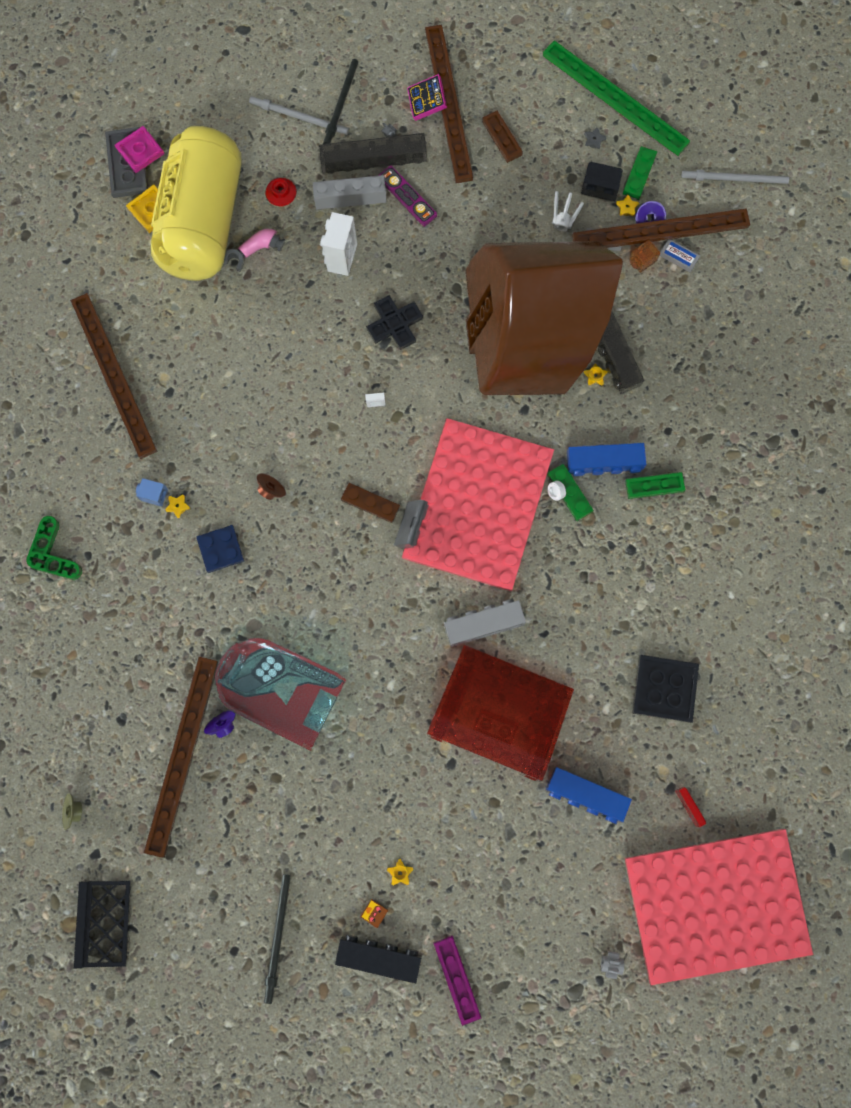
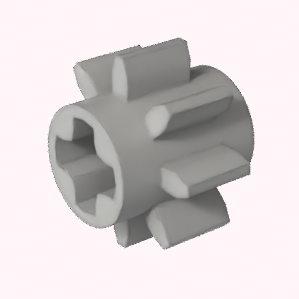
(612, 965)

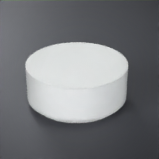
(556, 490)

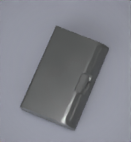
(410, 525)

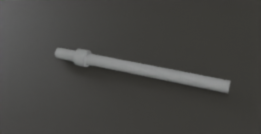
(268, 105)
(700, 175)

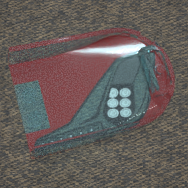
(277, 689)

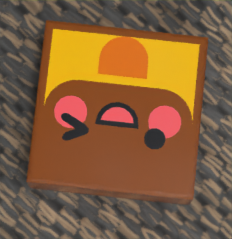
(374, 913)

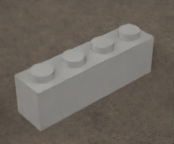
(349, 192)
(484, 623)

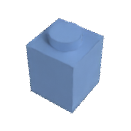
(151, 492)

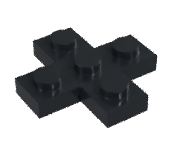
(394, 322)

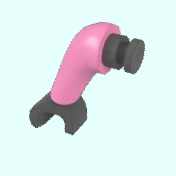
(262, 239)

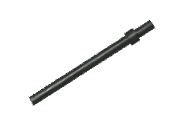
(331, 128)
(271, 979)

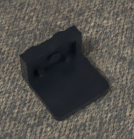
(602, 181)

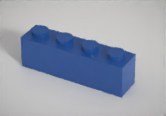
(606, 458)
(588, 794)

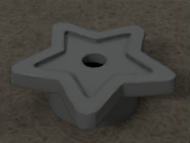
(594, 143)

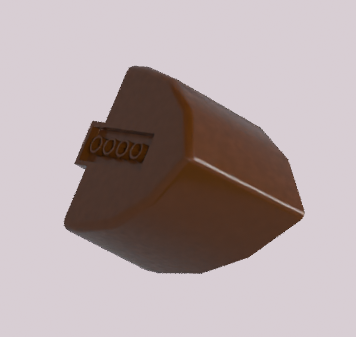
(538, 313)

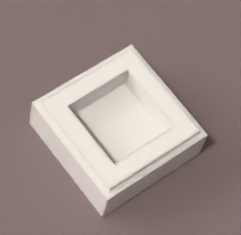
(375, 399)

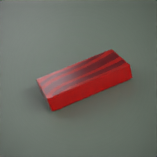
(690, 807)

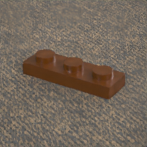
(502, 136)
(370, 502)

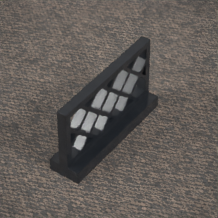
(84, 920)

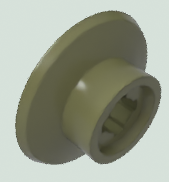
(71, 811)

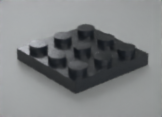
(665, 688)

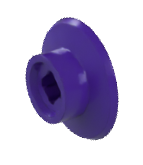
(651, 207)
(221, 724)

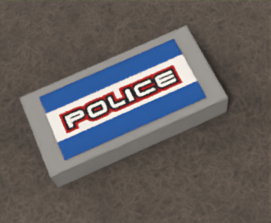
(679, 255)

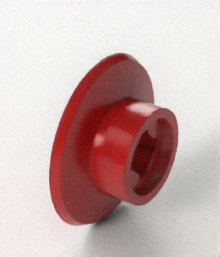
(282, 197)

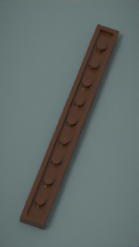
(450, 115)
(666, 229)
(114, 376)
(181, 758)

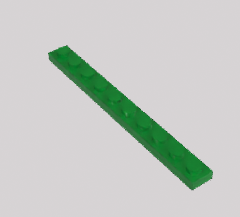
(616, 98)

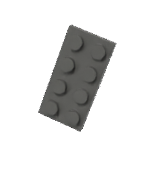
(122, 177)

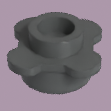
(389, 130)

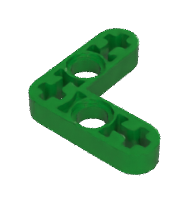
(44, 553)

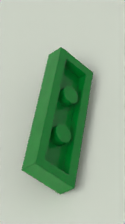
(640, 172)
(655, 485)
(574, 497)

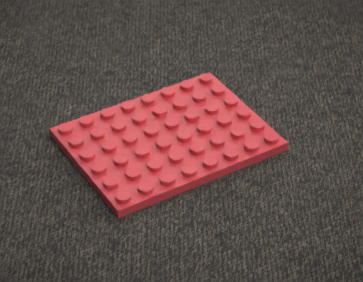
(480, 504)
(718, 906)

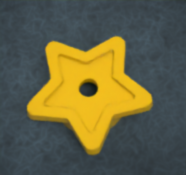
(627, 211)
(595, 370)
(177, 510)
(396, 878)

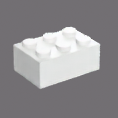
(339, 243)

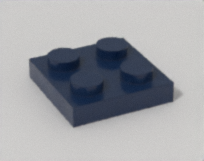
(220, 549)

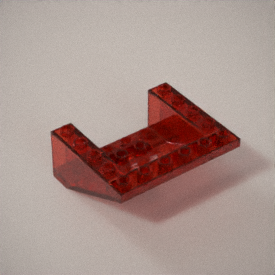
(501, 713)

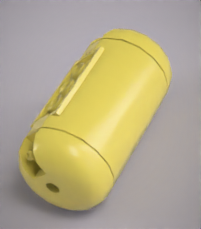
(195, 203)

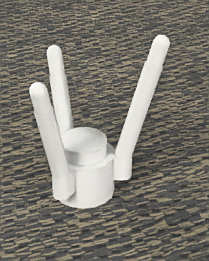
(562, 221)

